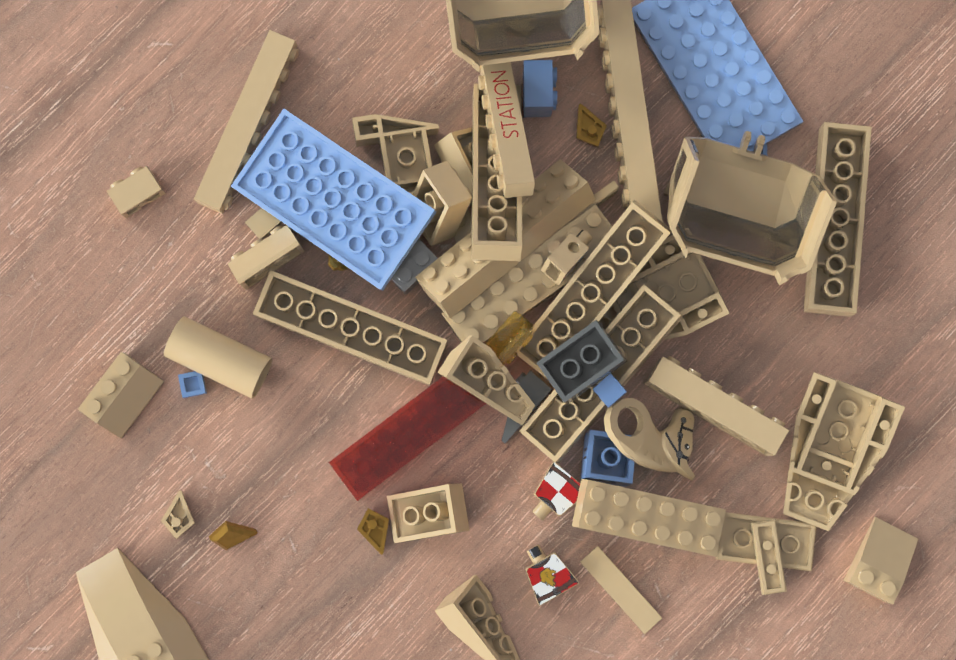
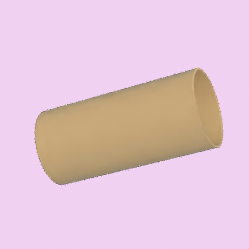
(217, 357)

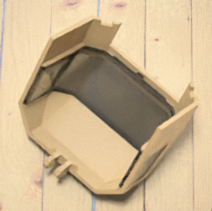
(520, 29)
(747, 207)

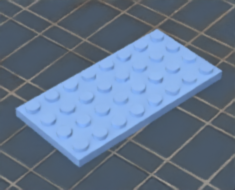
(716, 69)
(333, 199)

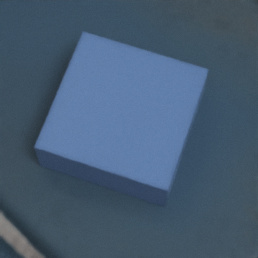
(192, 384)
(610, 390)

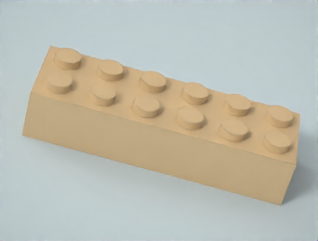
(716, 406)
(648, 517)

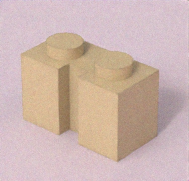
(135, 191)

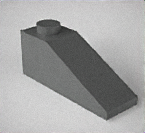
(536, 391)

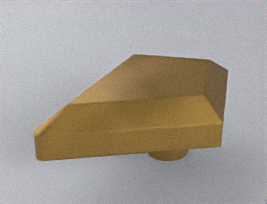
(589, 127)
(374, 529)
(231, 534)

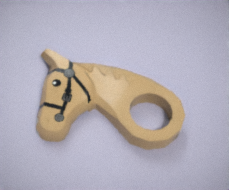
(648, 447)

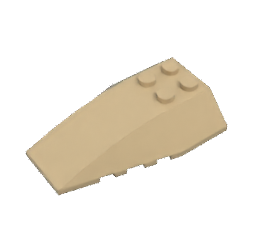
(680, 283)
(835, 447)
(132, 616)

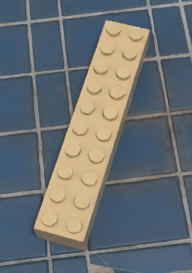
(627, 105)

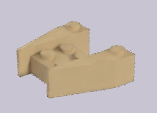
(401, 143)

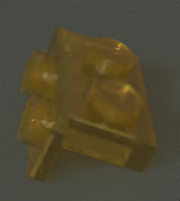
(510, 336)

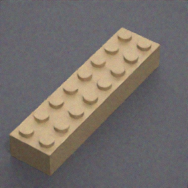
(843, 167)
(494, 218)
(458, 280)
(597, 282)
(525, 284)
(350, 328)
(637, 334)

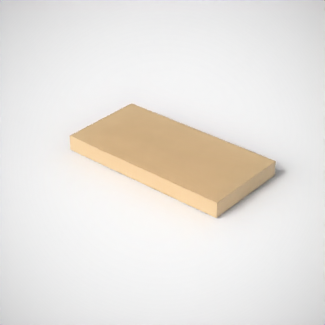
(794, 537)

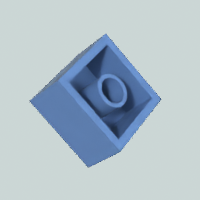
(538, 85)
(604, 461)

